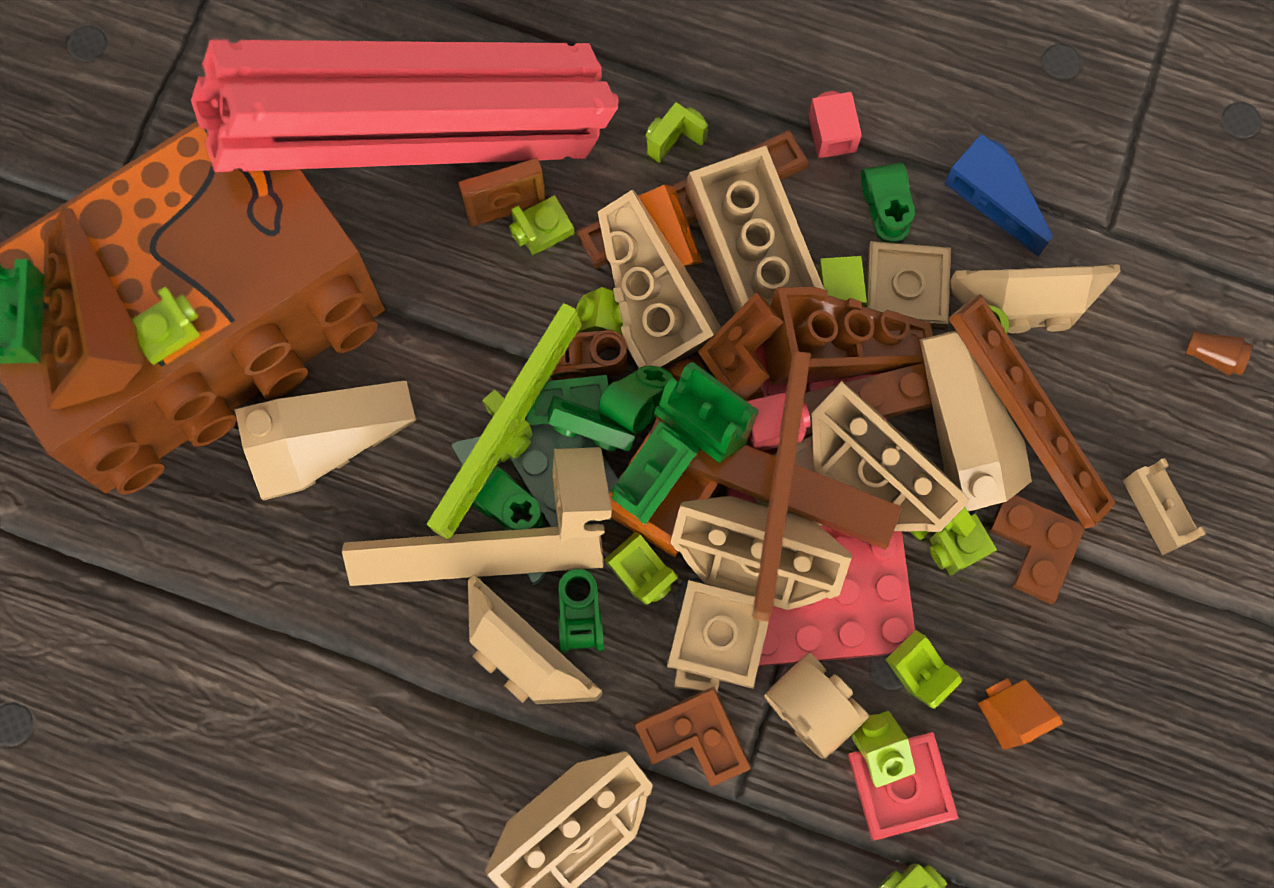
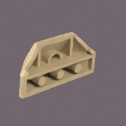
(1036, 295)
(871, 455)
(725, 543)
(521, 653)
(572, 825)

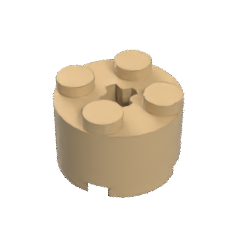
(816, 706)

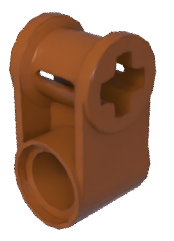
(585, 358)

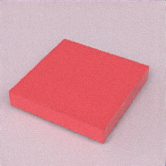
(910, 801)

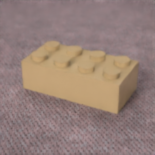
(750, 227)

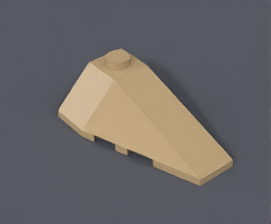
(657, 298)
(974, 429)
(308, 435)

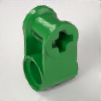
(889, 201)
(635, 398)
(503, 498)
(580, 615)

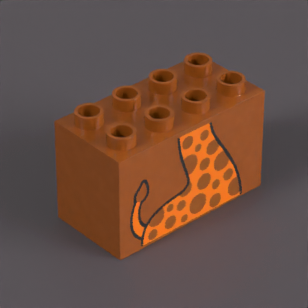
(252, 260)

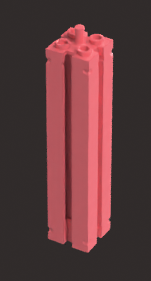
(397, 103)

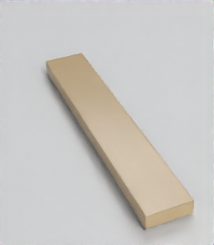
(467, 555)

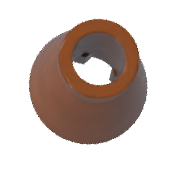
(1222, 352)

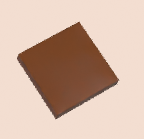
(497, 192)

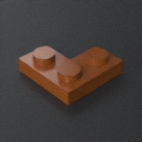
(732, 348)
(1049, 545)
(698, 724)

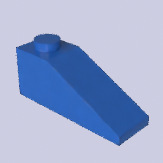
(996, 187)

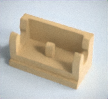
(580, 492)
(1162, 507)

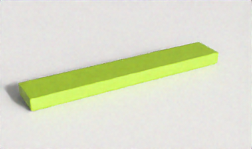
(505, 422)

